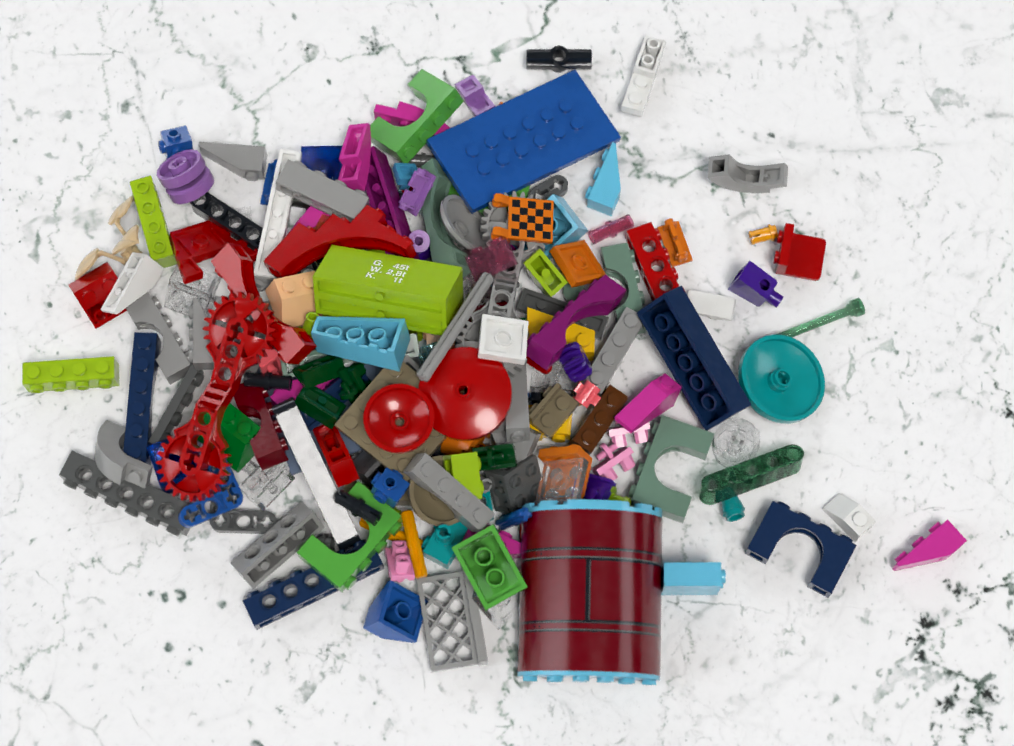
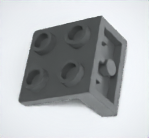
(516, 486)

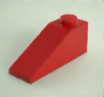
(336, 455)

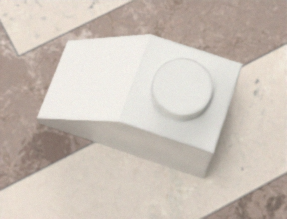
(849, 516)

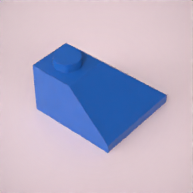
(395, 614)

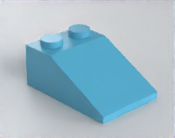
(566, 225)

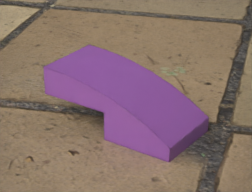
(474, 95)

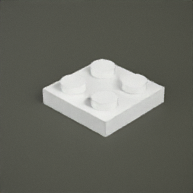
(503, 339)

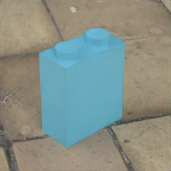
(692, 578)

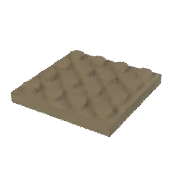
(352, 423)

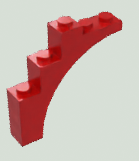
(307, 245)

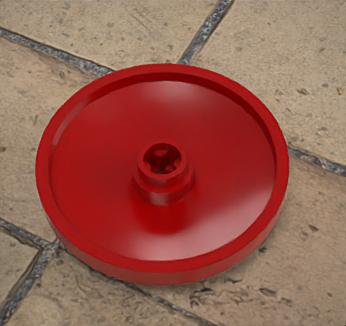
(484, 404)

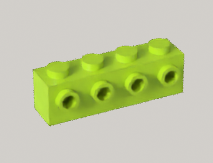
(70, 374)

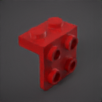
(799, 254)

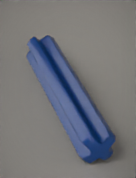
(513, 518)

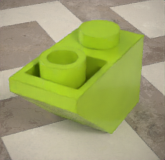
(466, 469)

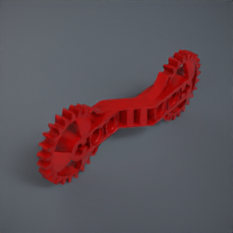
(217, 397)

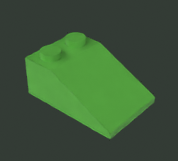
(489, 567)

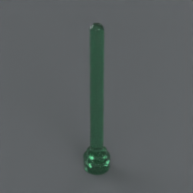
(854, 308)

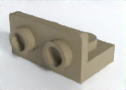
(552, 410)

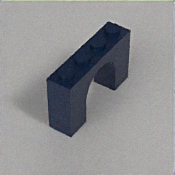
(833, 549)

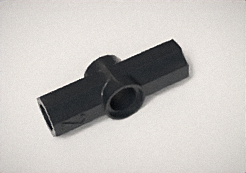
(546, 59)

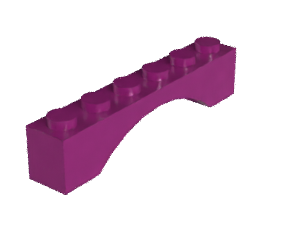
(598, 300)

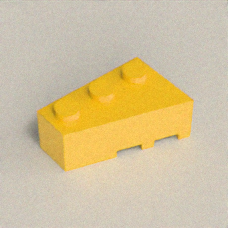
(574, 333)

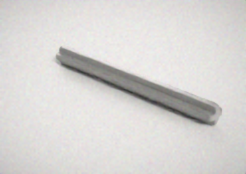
(455, 327)

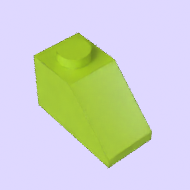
(544, 273)

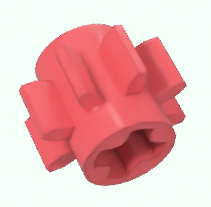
(587, 393)

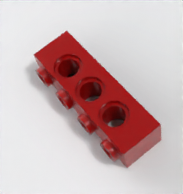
(648, 236)

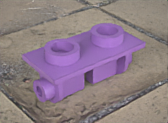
(413, 200)

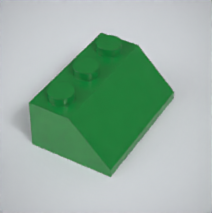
(237, 432)

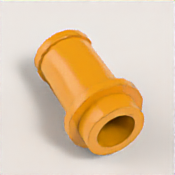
(764, 234)

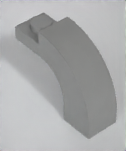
(739, 177)
(114, 462)

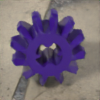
(575, 362)

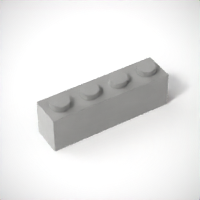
(319, 191)

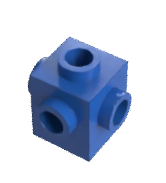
(174, 141)
(389, 487)

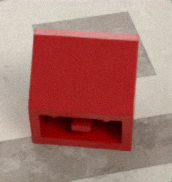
(93, 291)

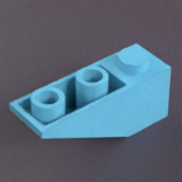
(606, 189)

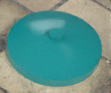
(781, 379)

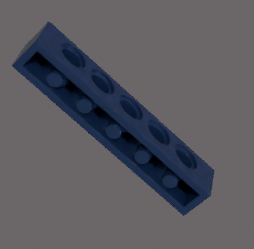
(285, 606)

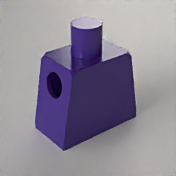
(755, 286)

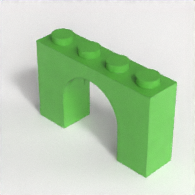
(406, 141)
(343, 568)

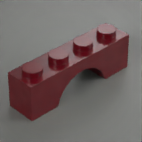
(267, 444)

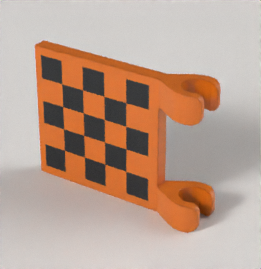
(527, 219)

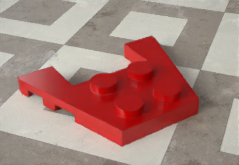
(198, 244)

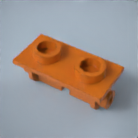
(675, 243)

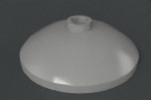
(460, 223)

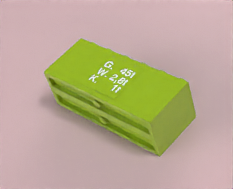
(388, 286)

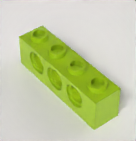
(153, 221)

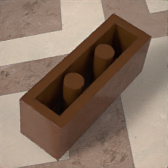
(599, 419)

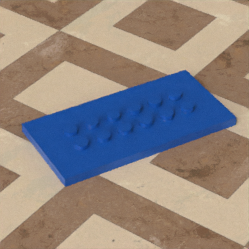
(523, 140)

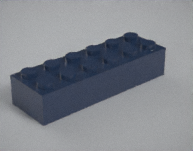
(693, 358)

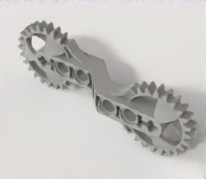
(504, 282)

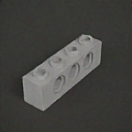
(277, 545)

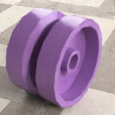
(185, 176)

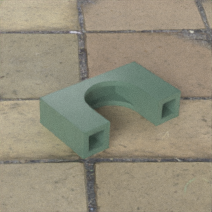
(669, 437)

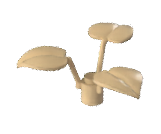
(126, 245)

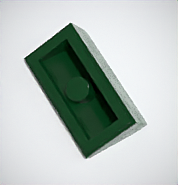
(318, 371)
(320, 406)

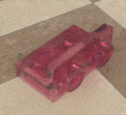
(491, 259)

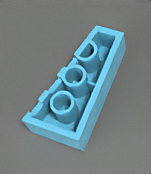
(364, 340)

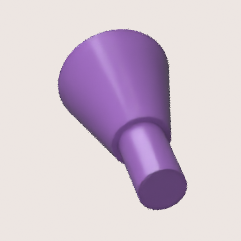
(420, 239)

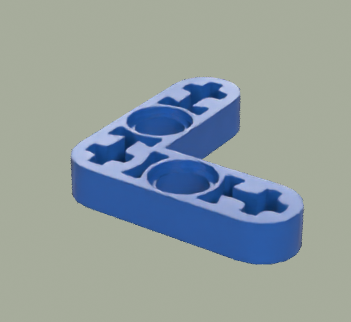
(219, 499)

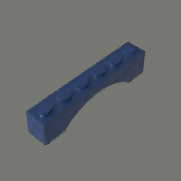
(140, 398)

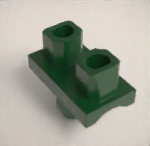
(352, 381)
(497, 456)

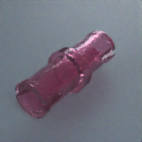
(611, 229)

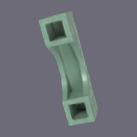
(618, 264)

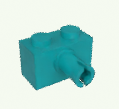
(438, 546)

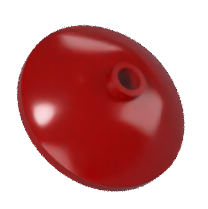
(398, 403)

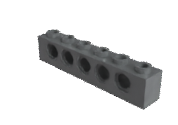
(78, 465)

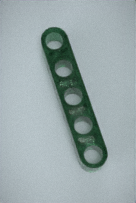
(743, 482)

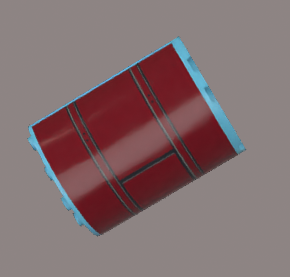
(591, 592)

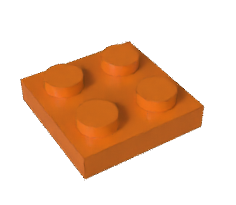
(577, 263)

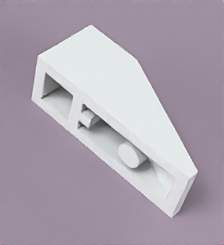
(135, 280)

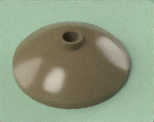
(428, 506)

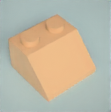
(292, 298)

